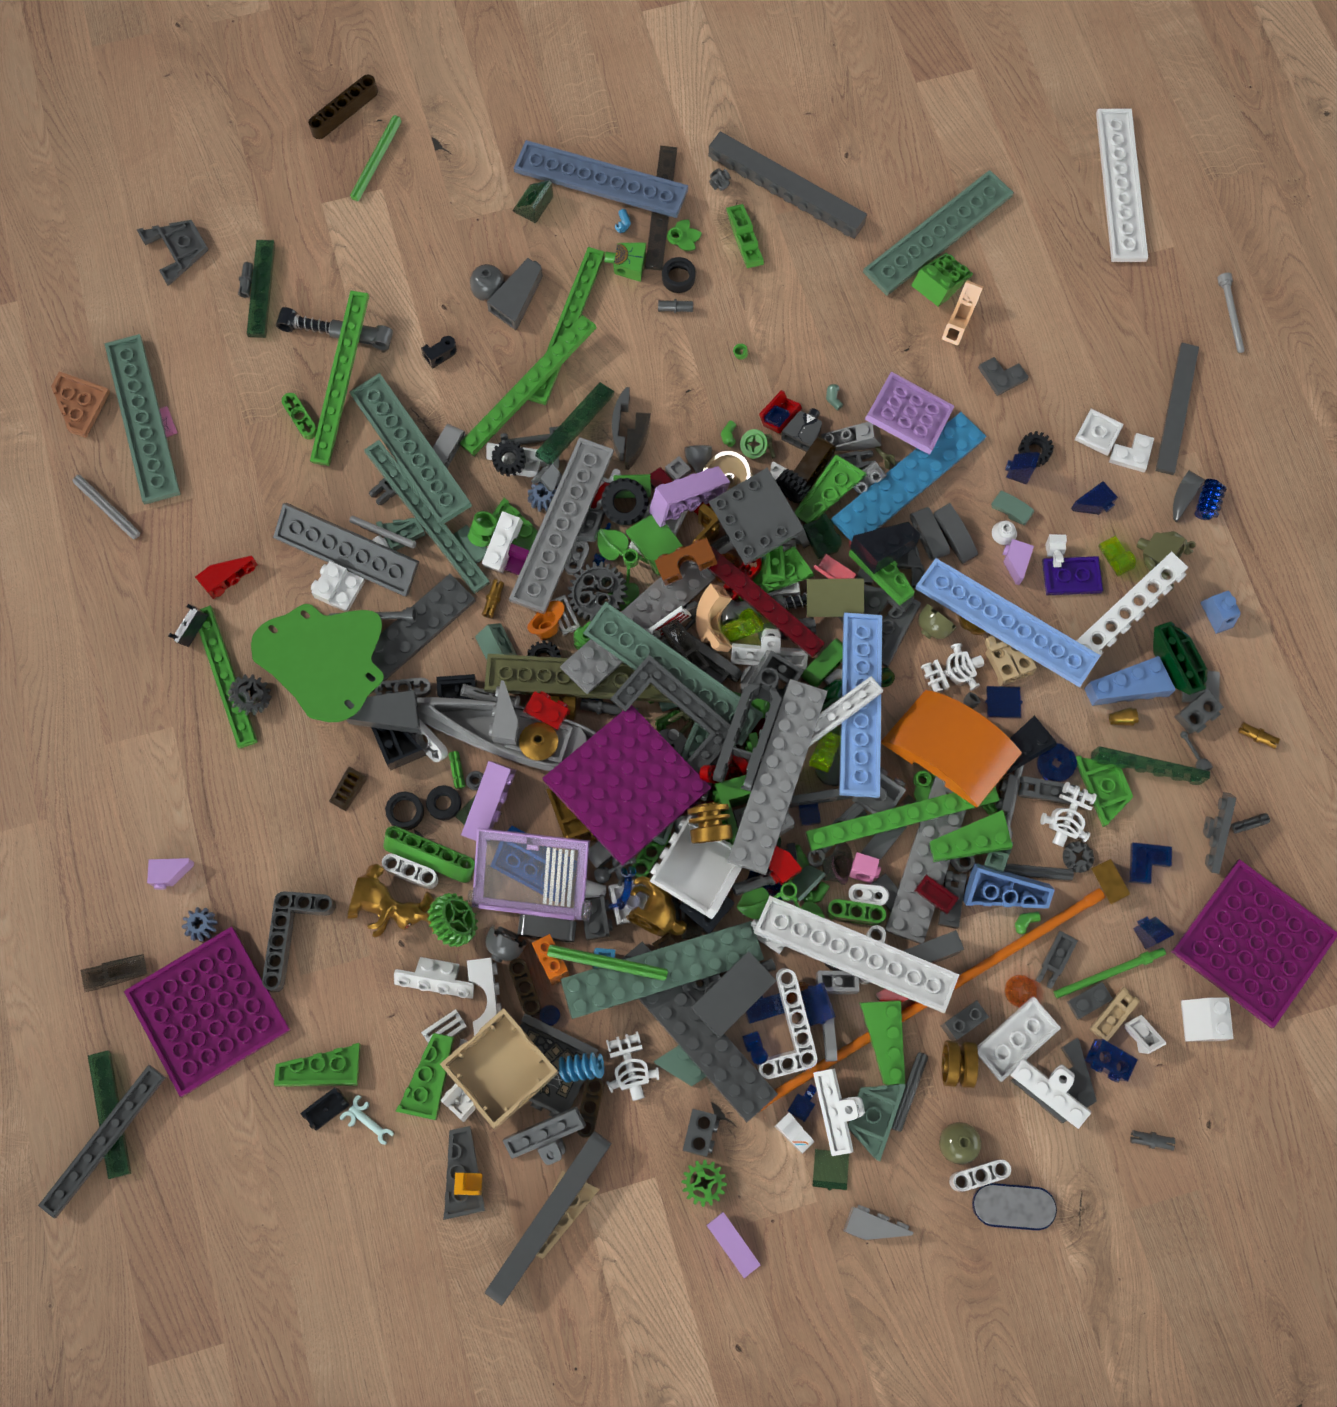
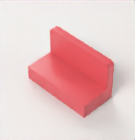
(833, 569)

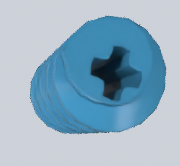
(582, 1068)

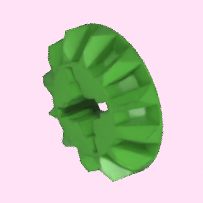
(750, 437)

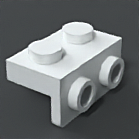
(458, 1102)

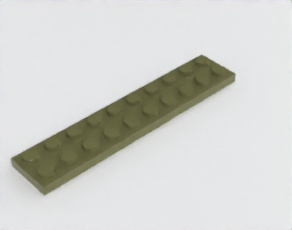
(544, 674)

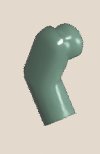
(831, 396)

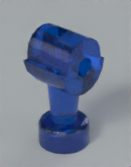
(753, 1043)

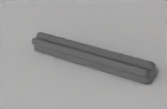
(1040, 872)
(909, 1092)

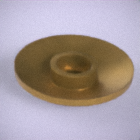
(543, 749)

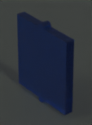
(1003, 702)
(817, 1004)

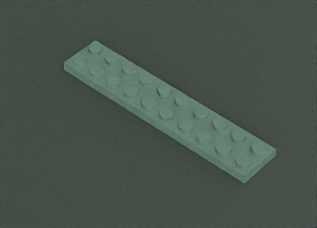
(938, 232)
(142, 419)
(410, 449)
(634, 644)
(685, 963)

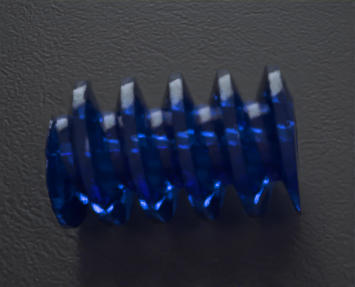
(1210, 499)

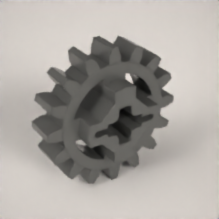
(241, 697)

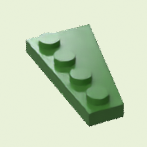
(321, 1069)

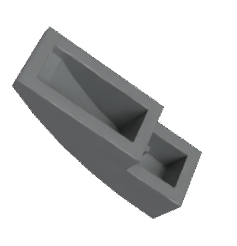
(955, 533)

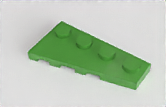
(832, 485)
(527, 532)
(795, 571)
(889, 579)
(973, 839)
(886, 1036)
(427, 1085)

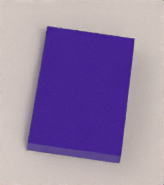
(1074, 576)

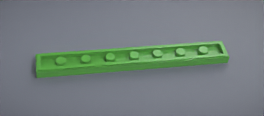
(224, 676)

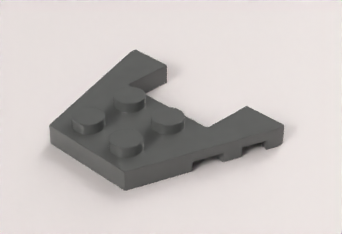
(183, 243)
(908, 561)
(876, 600)
(1082, 1087)

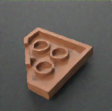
(78, 402)

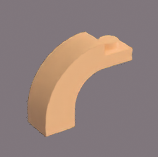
(962, 313)
(708, 617)

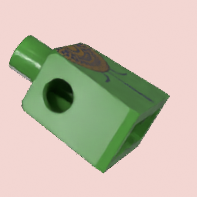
(628, 260)

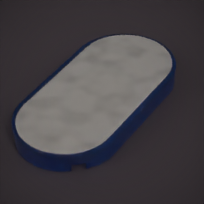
(1014, 1206)

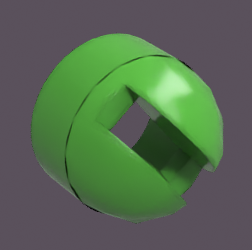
(737, 351)

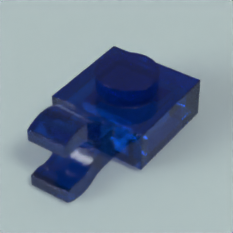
(802, 1105)

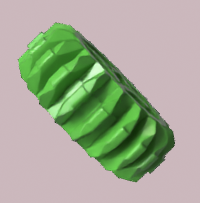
(462, 927)

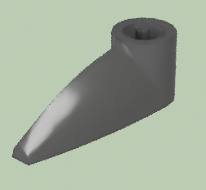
(1185, 493)

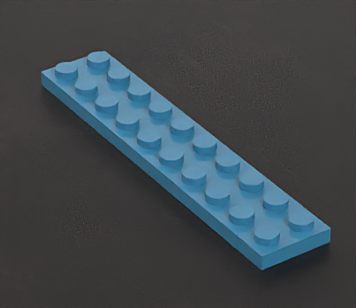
(908, 479)

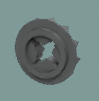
(1069, 857)

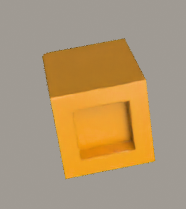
(468, 1184)

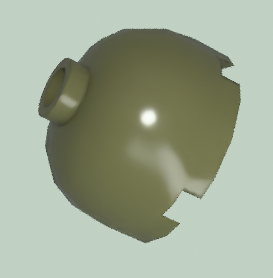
(934, 623)
(960, 1143)

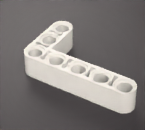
(794, 1029)

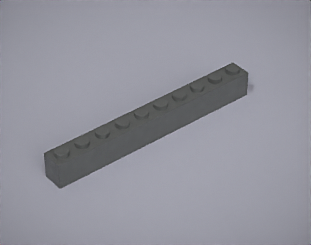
(787, 185)

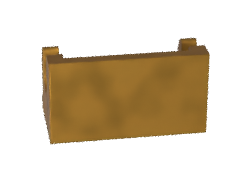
(1110, 881)

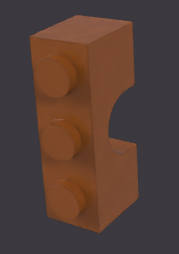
(698, 552)

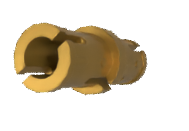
(493, 599)
(1259, 735)

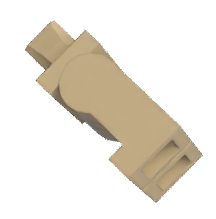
(1008, 662)

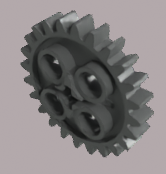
(601, 576)

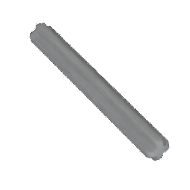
(105, 506)

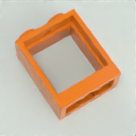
(554, 967)

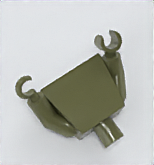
(1161, 545)

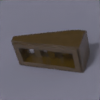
(342, 786)

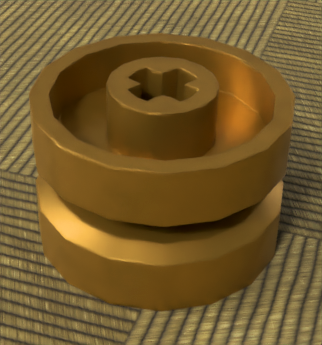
(959, 1064)

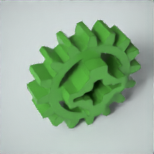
(707, 1192)

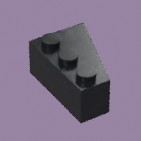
(884, 545)
(397, 747)

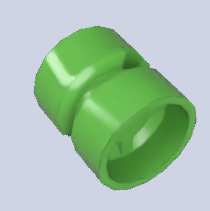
(482, 528)

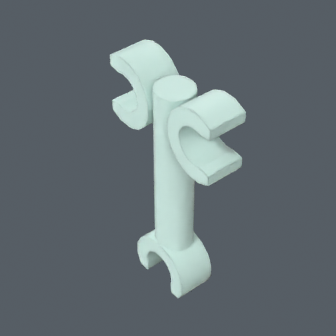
(355, 1111)

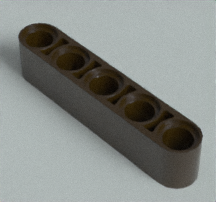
(343, 106)

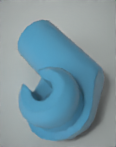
(624, 223)

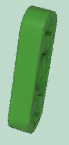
(293, 411)

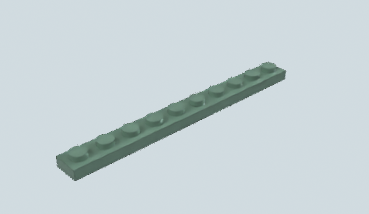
(439, 534)

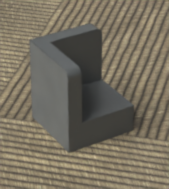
(548, 476)

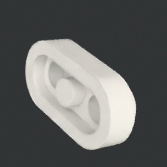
(869, 894)

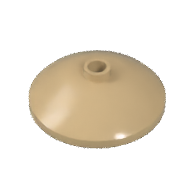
(732, 465)

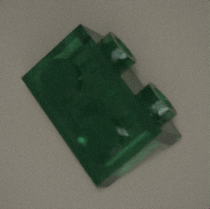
(823, 536)

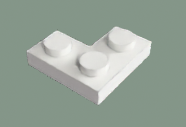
(1135, 457)

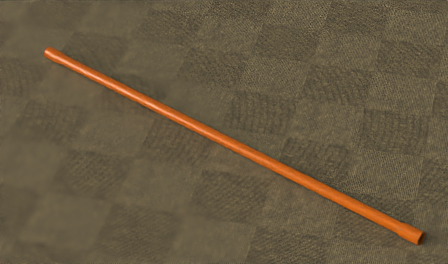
(1088, 901)

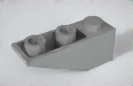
(855, 437)
(505, 722)
(870, 1227)

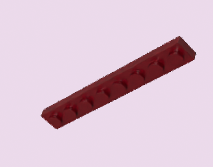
(766, 605)

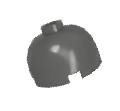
(486, 281)
(503, 944)

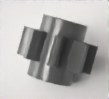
(719, 179)

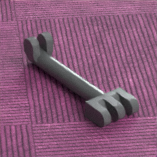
(530, 439)

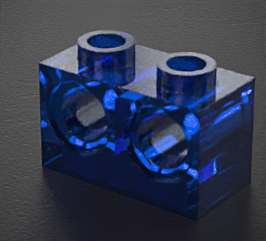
(1112, 1057)

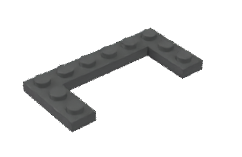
(652, 672)

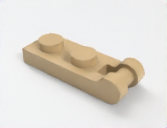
(1114, 1015)

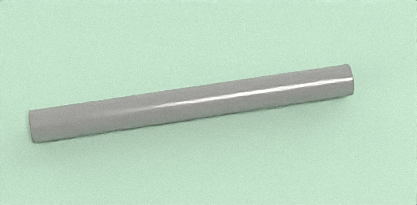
(383, 532)

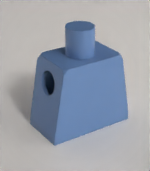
(1221, 611)

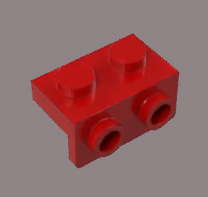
(782, 401)
(547, 710)

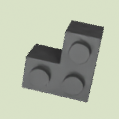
(785, 669)

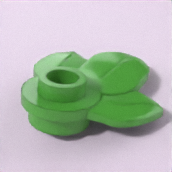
(685, 234)
(922, 790)

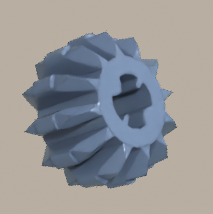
(536, 496)
(194, 920)

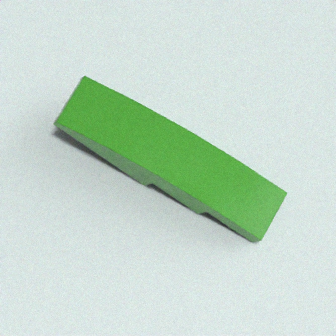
(745, 236)

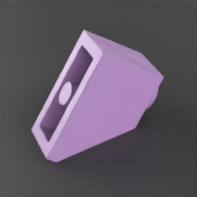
(1017, 558)
(167, 871)

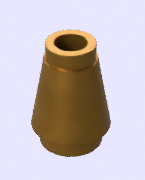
(1124, 717)

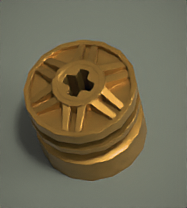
(710, 823)

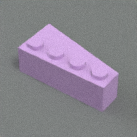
(687, 494)
(489, 798)

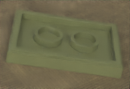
(835, 597)

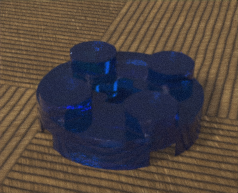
(1050, 771)

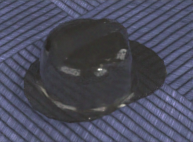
(838, 864)

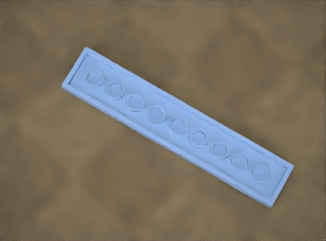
(1007, 622)
(862, 731)

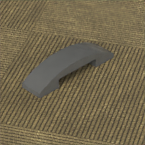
(621, 405)
(883, 841)

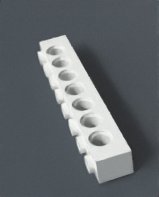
(1171, 565)

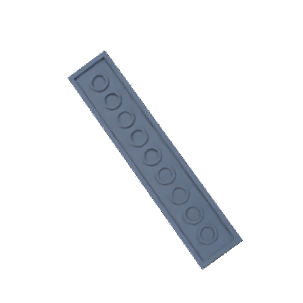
(601, 179)

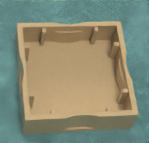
(499, 1068)

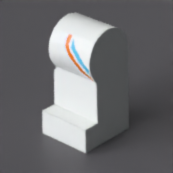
(794, 1133)

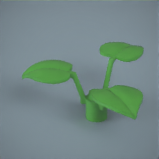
(615, 543)
(754, 901)

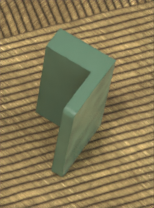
(494, 640)

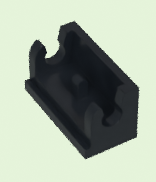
(190, 626)
(451, 685)
(325, 1108)

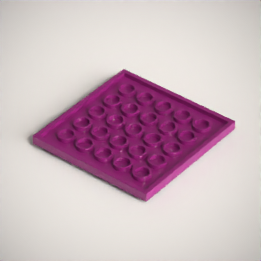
(626, 784)
(1255, 943)
(206, 1011)

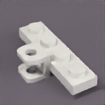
(752, 654)
(1053, 1090)
(837, 1111)

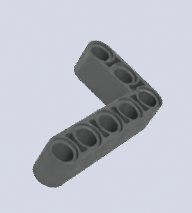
(285, 931)

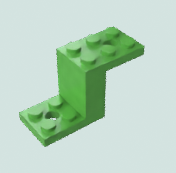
(731, 793)

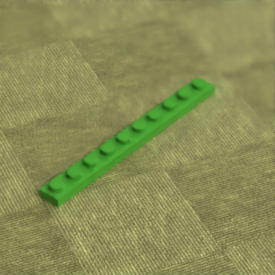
(572, 311)
(339, 378)
(528, 385)
(891, 819)

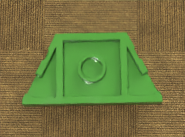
(1109, 786)

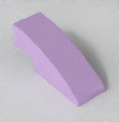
(733, 1245)

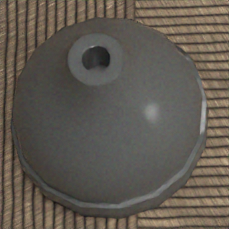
(698, 456)

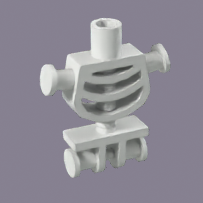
(965, 671)
(1062, 833)
(635, 1085)

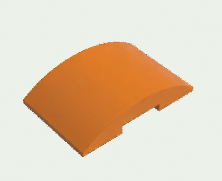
(953, 745)

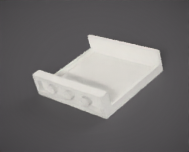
(696, 872)

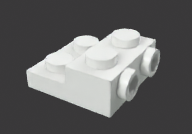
(337, 586)

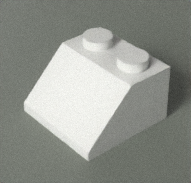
(1207, 1019)

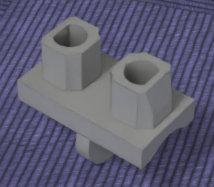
(874, 474)

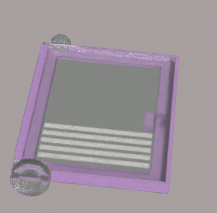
(531, 874)

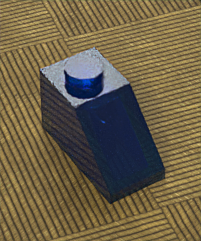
(1022, 467)
(1096, 500)
(1152, 931)

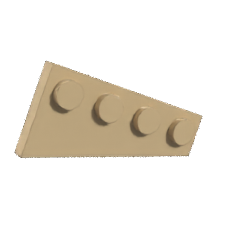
(576, 1207)

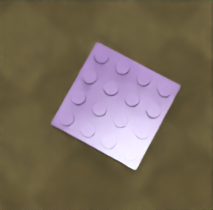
(909, 413)

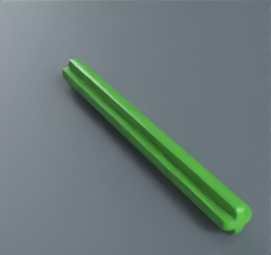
(375, 158)
(607, 962)

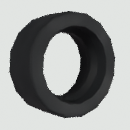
(678, 287)
(404, 796)

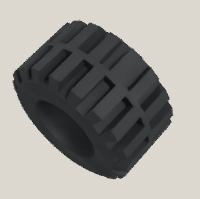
(613, 489)

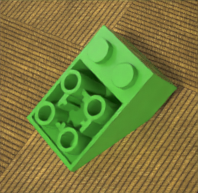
(941, 279)

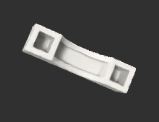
(482, 973)

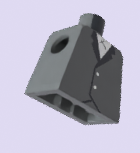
(803, 429)

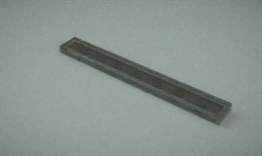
(659, 221)

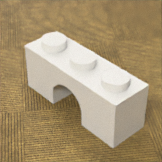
(498, 549)

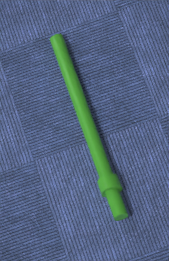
(1145, 958)

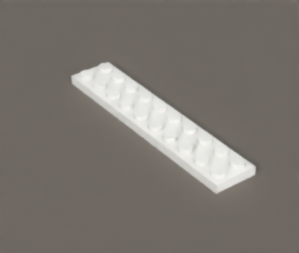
(1121, 185)
(857, 954)

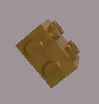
(711, 523)

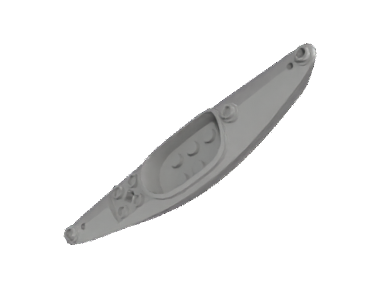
(470, 723)

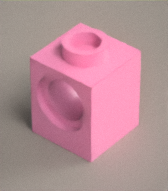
(865, 868)

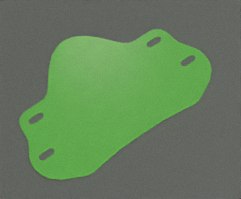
(322, 659)

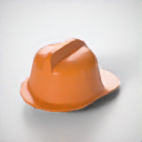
(547, 624)

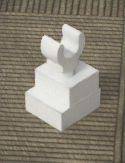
(1056, 548)

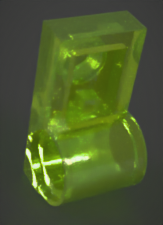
(1118, 558)
(746, 625)
(825, 752)

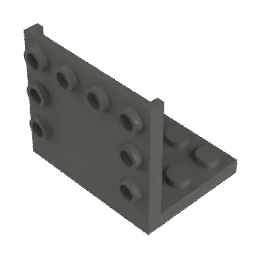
(758, 517)

